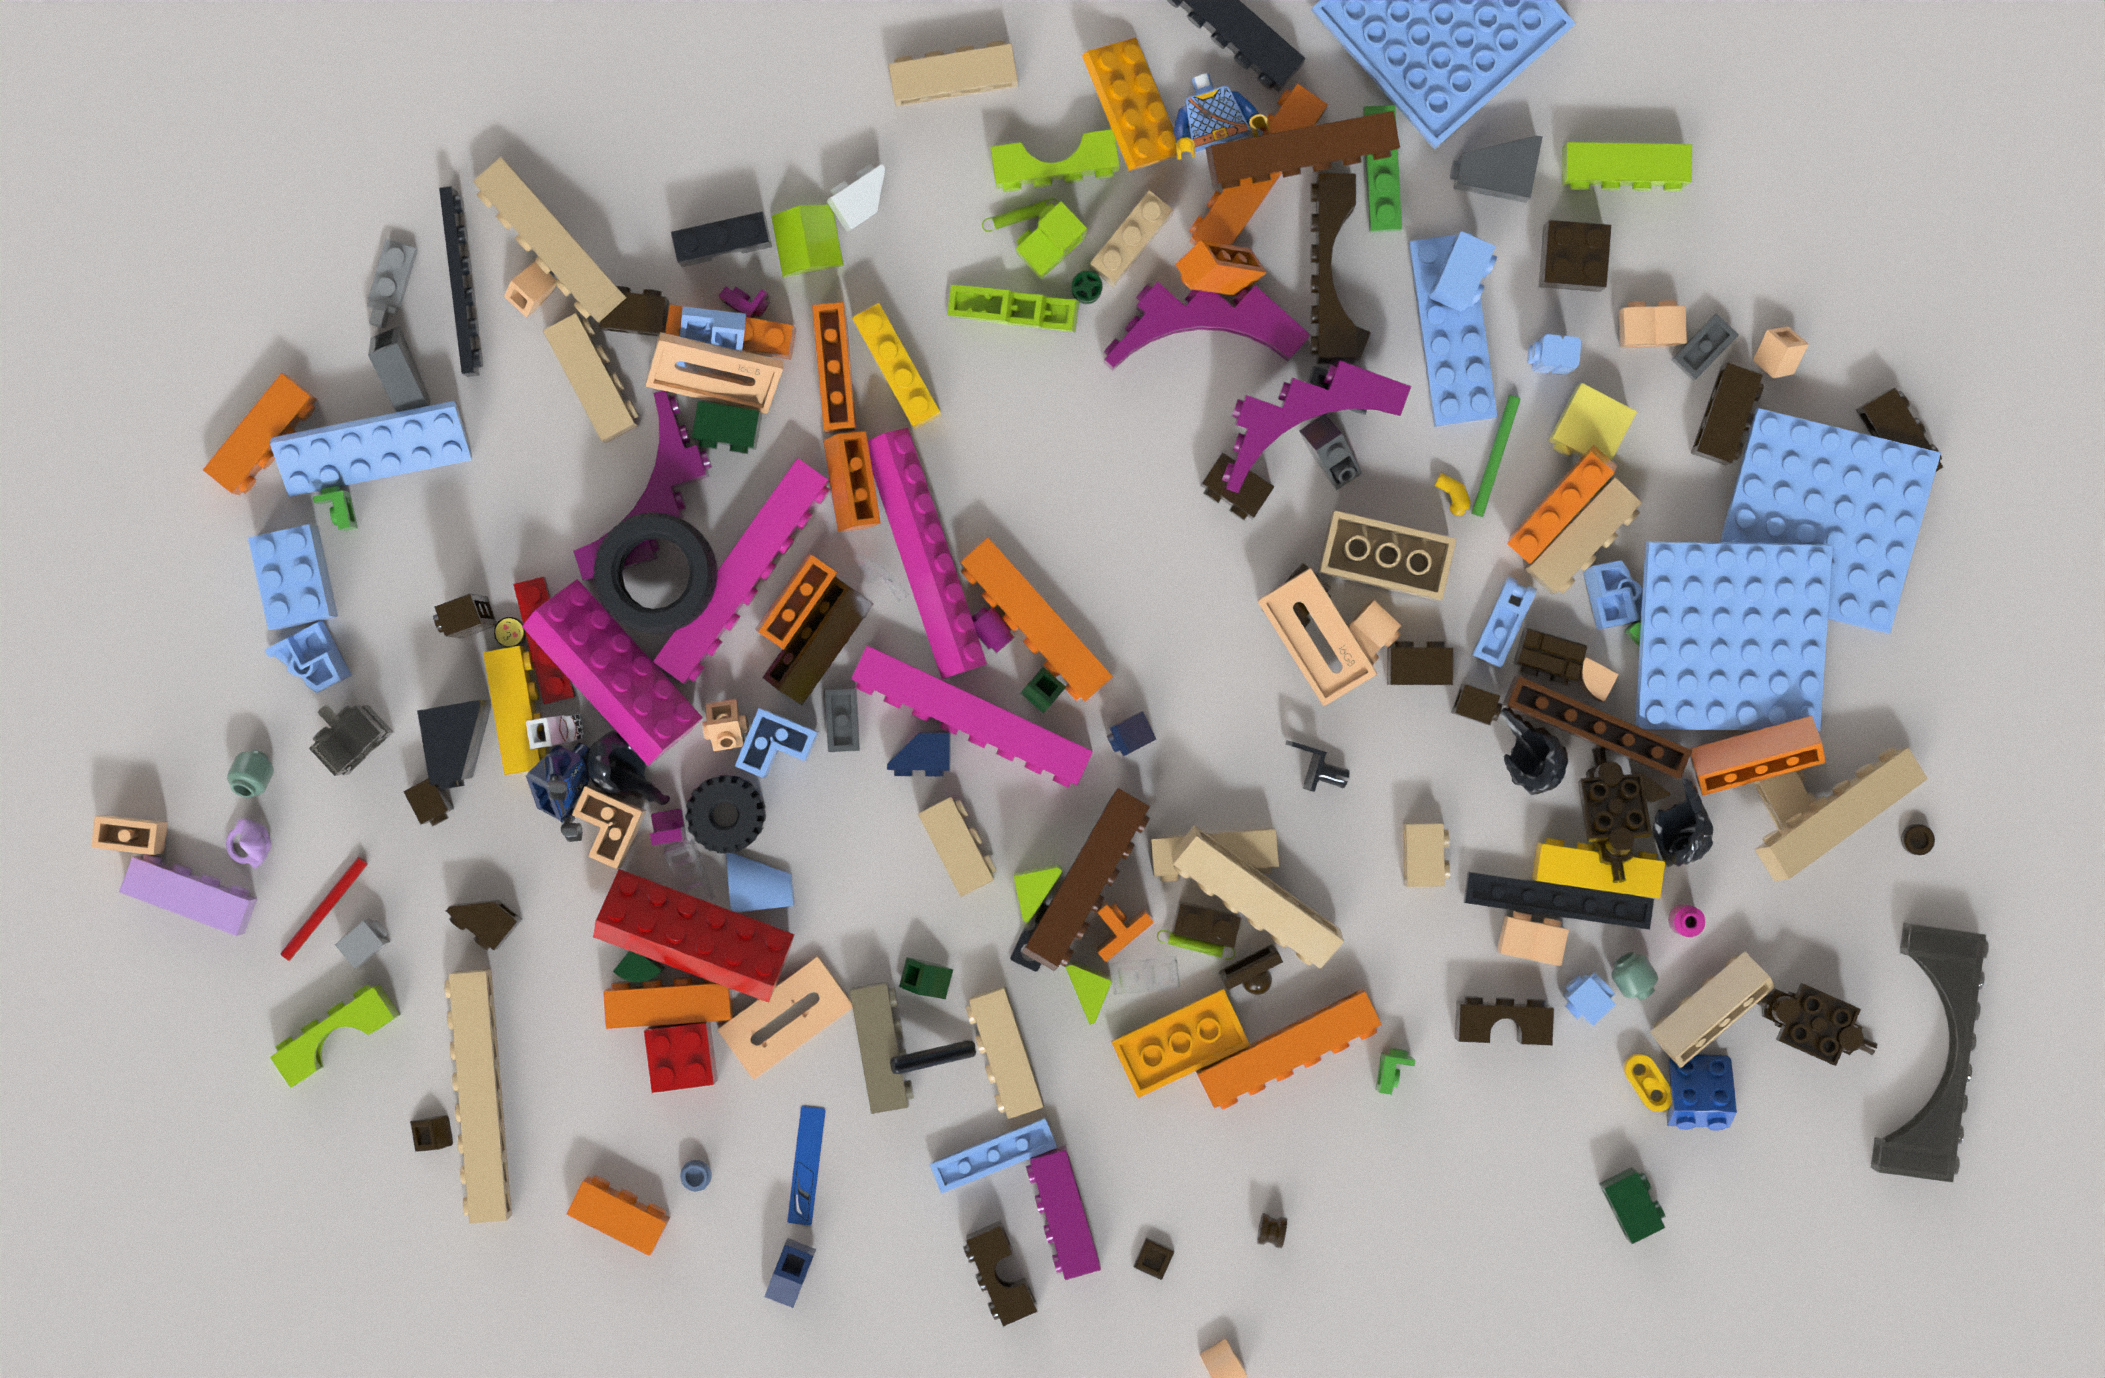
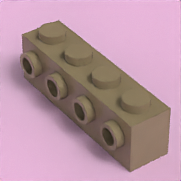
(878, 1043)

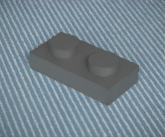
(1705, 347)
(842, 720)

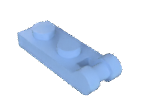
(1504, 623)

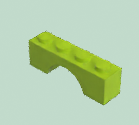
(1016, 167)
(303, 1057)

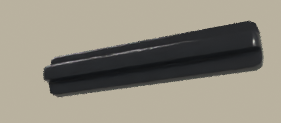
(932, 1057)

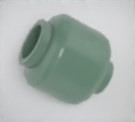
(250, 774)
(1634, 976)

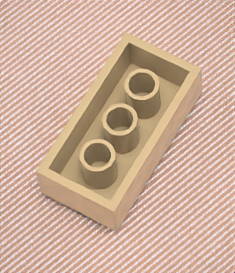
(1386, 555)

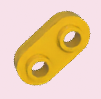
(1647, 1081)

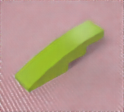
(1013, 308)

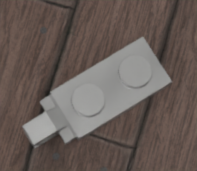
(390, 281)

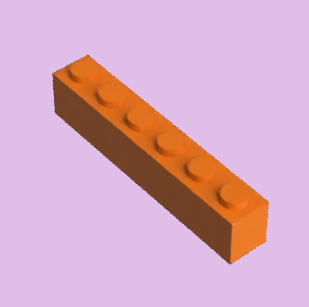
(1236, 205)
(1036, 619)
(1289, 1048)

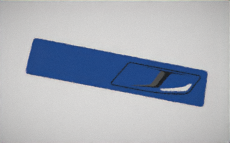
(806, 1165)

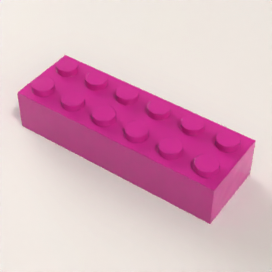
(612, 671)

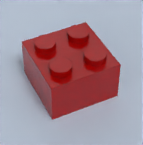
(680, 1056)

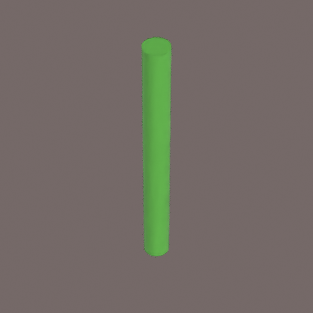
(1496, 456)

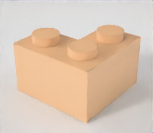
(617, 824)

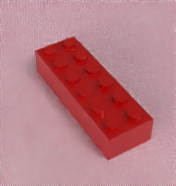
(693, 935)

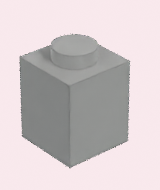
(363, 942)

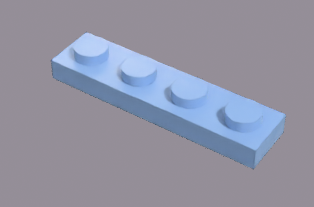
(993, 1155)

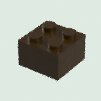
(1574, 256)

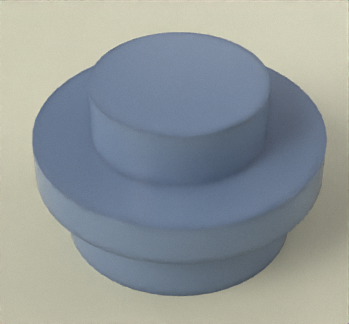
(695, 1175)

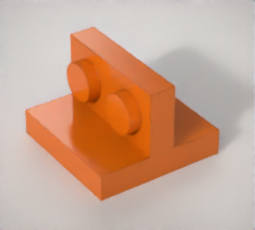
(1123, 933)

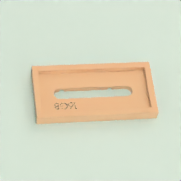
(670, 377)
(1280, 612)
(810, 978)

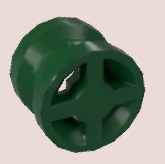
(1086, 281)

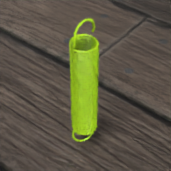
(1018, 215)
(1196, 945)

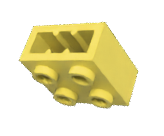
(1591, 420)

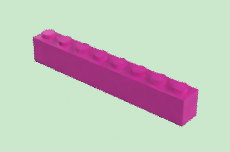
(925, 553)
(743, 570)
(971, 715)

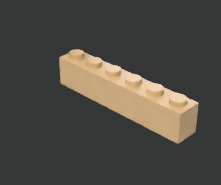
(549, 240)
(1841, 813)
(1256, 897)

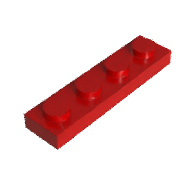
(552, 681)

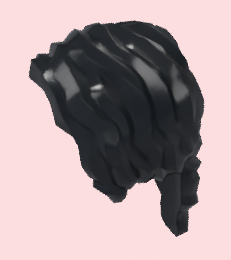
(1538, 757)
(620, 770)
(1684, 830)

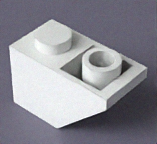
(858, 200)

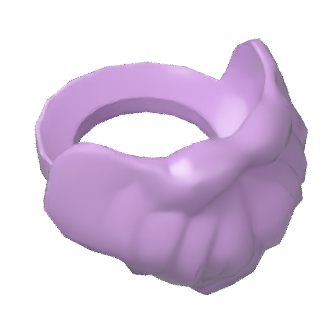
(253, 840)

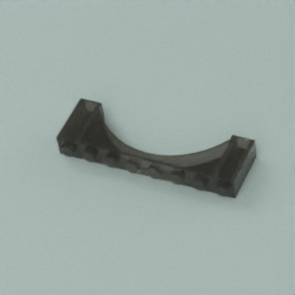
(1930, 1140)

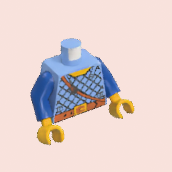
(1214, 117)

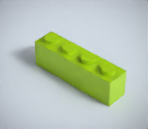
(1626, 165)

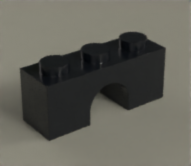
(712, 239)

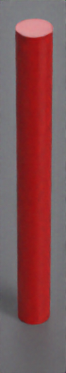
(324, 908)

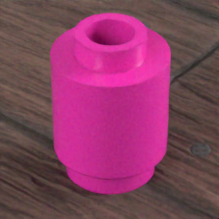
(1678, 916)

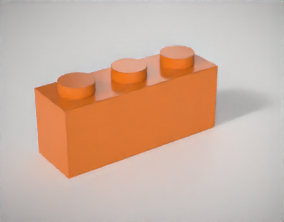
(1220, 268)
(851, 481)
(795, 601)
(618, 1214)

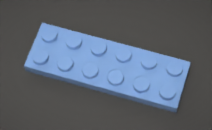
(1452, 344)
(371, 448)

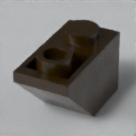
(487, 920)

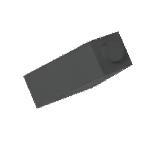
(1499, 170)
(398, 370)

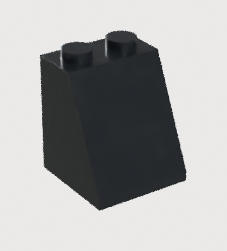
(453, 740)

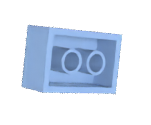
(292, 577)

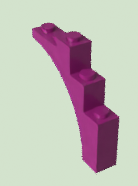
(1165, 315)
(1264, 422)
(673, 468)

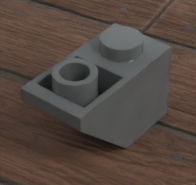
(1330, 451)

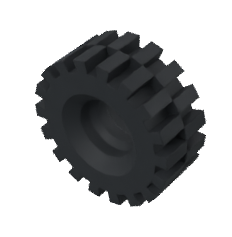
(748, 806)

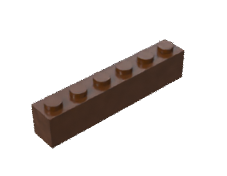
(1303, 148)
(1597, 727)
(1086, 879)

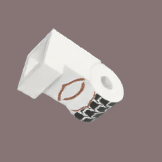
(557, 730)

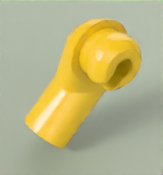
(1457, 491)

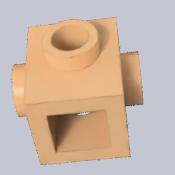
(725, 725)

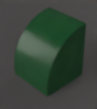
(1043, 690)
(638, 968)
(925, 978)

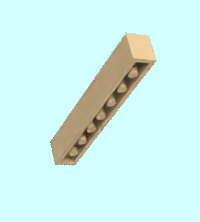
(479, 1096)

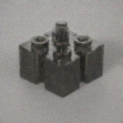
(350, 739)

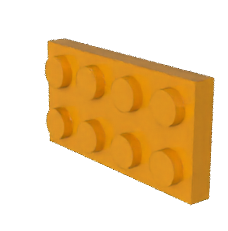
(1131, 103)
(1180, 1043)

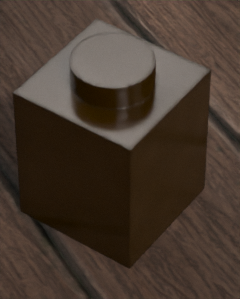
(1477, 705)
(429, 803)

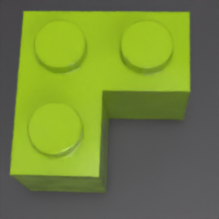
(1052, 241)

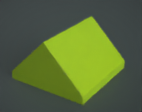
(807, 239)
(1034, 886)
(1090, 987)

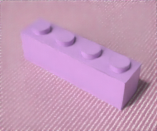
(188, 894)

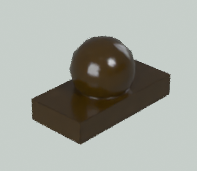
(1252, 971)

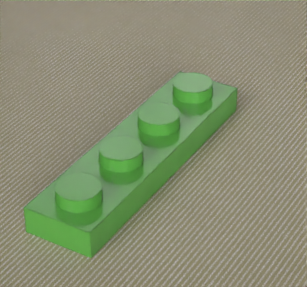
(1383, 185)

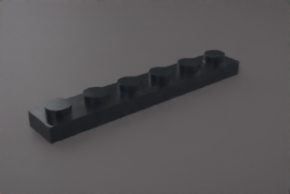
(459, 269)
(1558, 900)

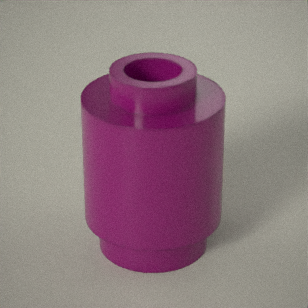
(992, 629)

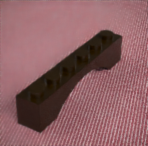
(1334, 329)

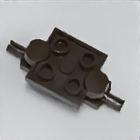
(1613, 812)
(1815, 1023)

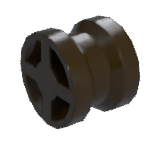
(1272, 1230)

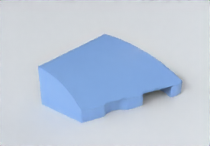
(713, 327)
(1613, 595)
(312, 657)
(757, 885)

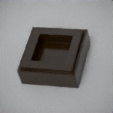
(1153, 1258)

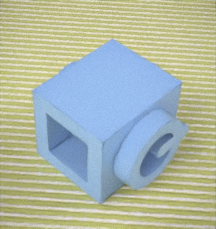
(1589, 998)

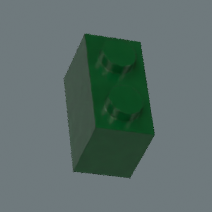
(726, 426)
(1632, 1205)

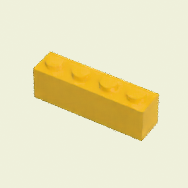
(896, 366)
(514, 704)
(1583, 869)

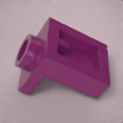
(739, 302)
(667, 827)

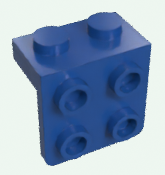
(1702, 1093)

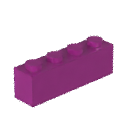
(1064, 1212)

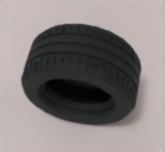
(610, 566)

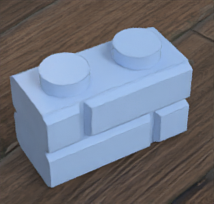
(1555, 354)

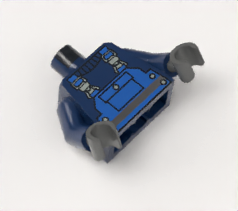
(558, 784)

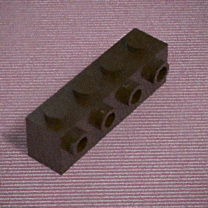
(820, 642)

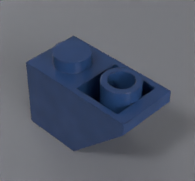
(1130, 734)
(923, 752)
(790, 1273)

